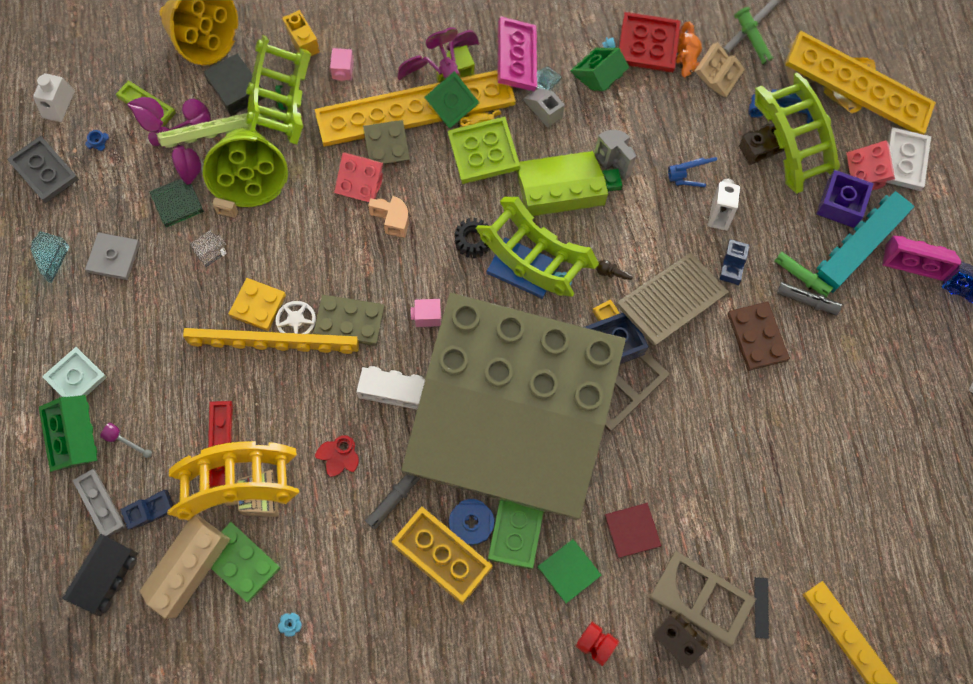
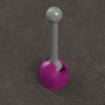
(112, 433)

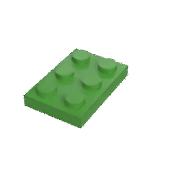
(515, 535)
(244, 564)

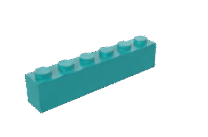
(864, 241)

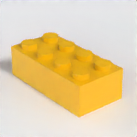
(442, 555)

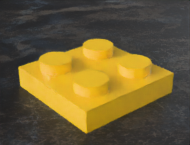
(257, 304)

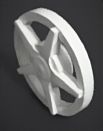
(295, 319)

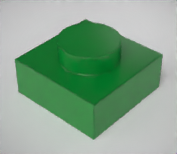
(612, 179)

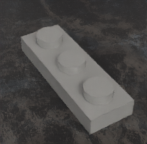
(99, 503)

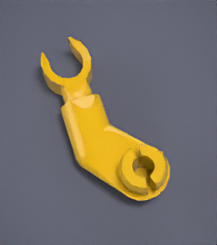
(478, 117)

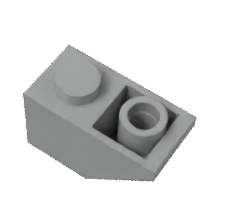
(545, 106)

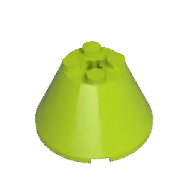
(245, 169)

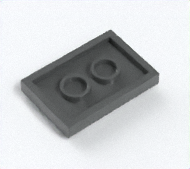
(42, 169)

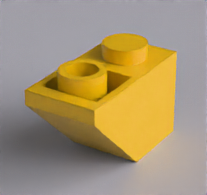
(301, 33)

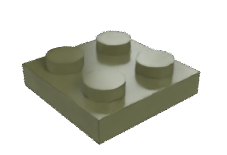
(386, 142)

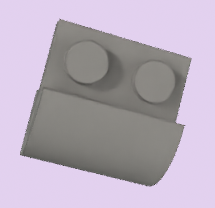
(614, 151)

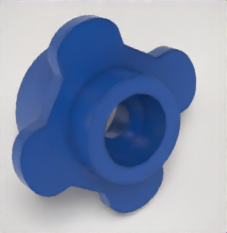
(96, 135)

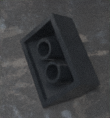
(100, 576)

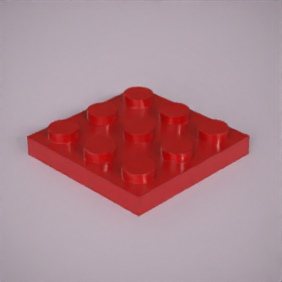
(649, 41)

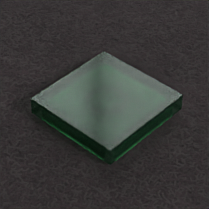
(176, 202)

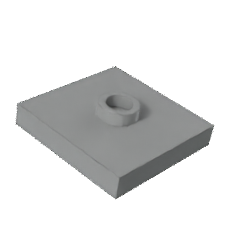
(112, 256)

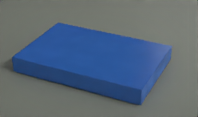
(501, 271)

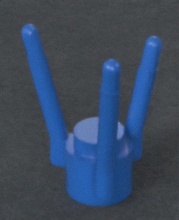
(678, 172)

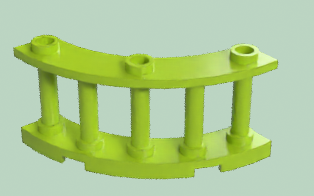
(292, 120)
(785, 135)
(574, 254)

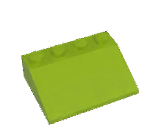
(562, 183)

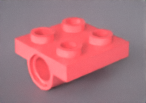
(872, 164)
(359, 177)

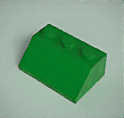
(68, 432)

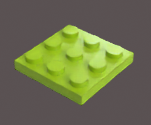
(483, 150)

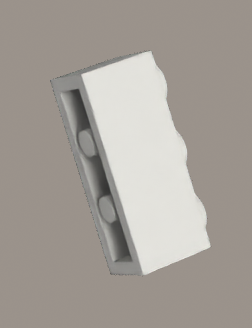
(390, 387)

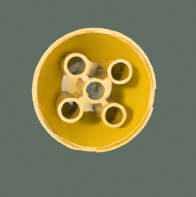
(200, 28)

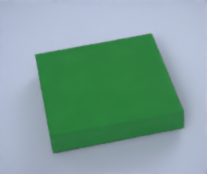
(451, 99)
(569, 571)

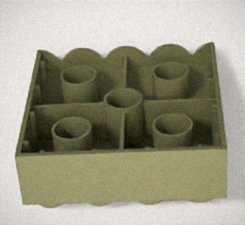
(514, 406)

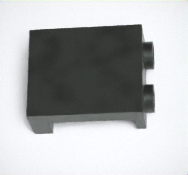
(231, 82)

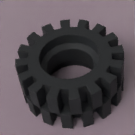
(463, 245)

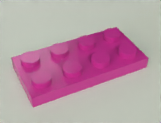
(517, 54)

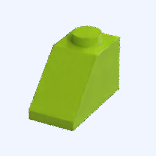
(464, 62)

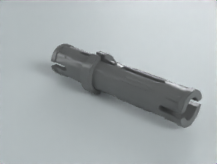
(810, 299)
(391, 500)

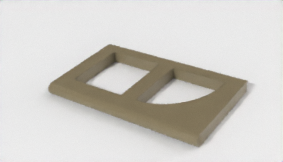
(632, 394)
(666, 595)

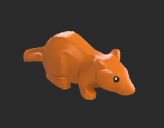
(689, 49)

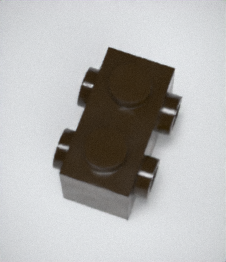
(760, 144)
(680, 639)

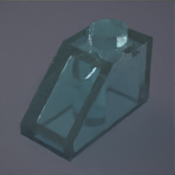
(49, 254)

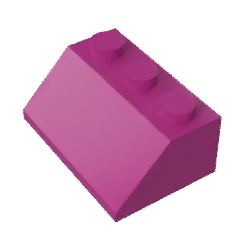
(920, 258)

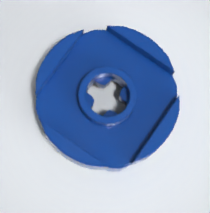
(480, 512)

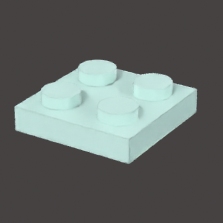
(74, 375)

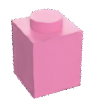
(341, 64)
(426, 313)

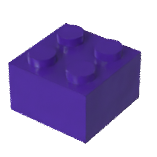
(845, 198)

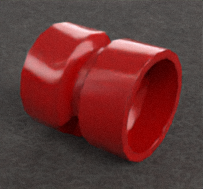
(597, 643)

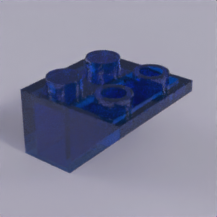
(960, 281)

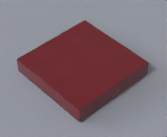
(632, 530)

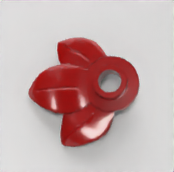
(336, 458)

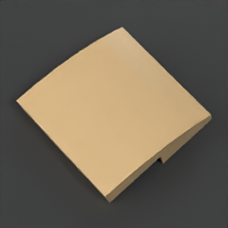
(719, 70)

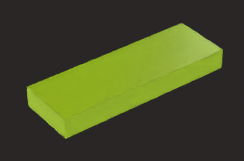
(131, 91)

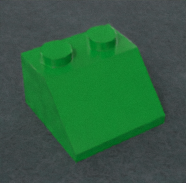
(600, 68)

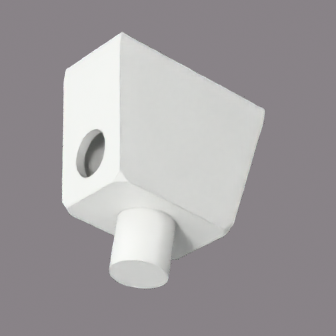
(53, 97)
(726, 196)

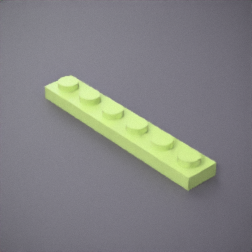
(208, 130)

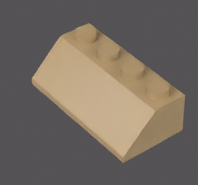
(183, 567)

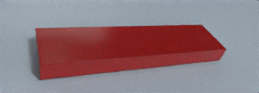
(219, 433)

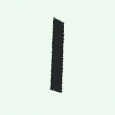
(761, 608)

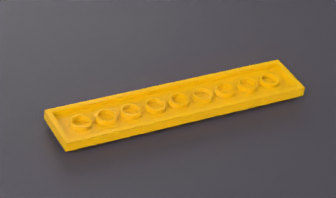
(346, 120)

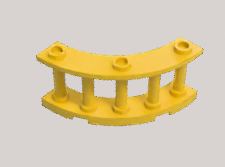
(228, 455)

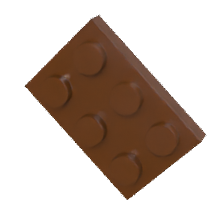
(758, 336)

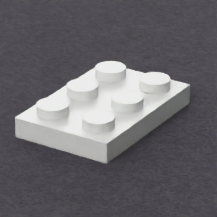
(909, 158)

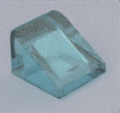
(547, 78)

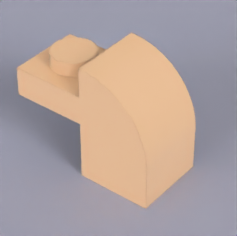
(395, 214)

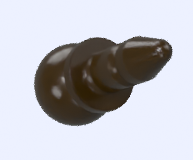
(606, 268)

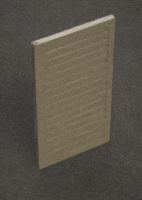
(672, 299)

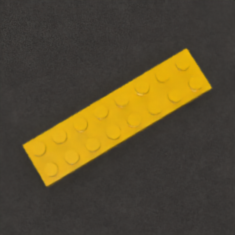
(860, 83)

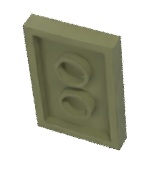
(350, 318)

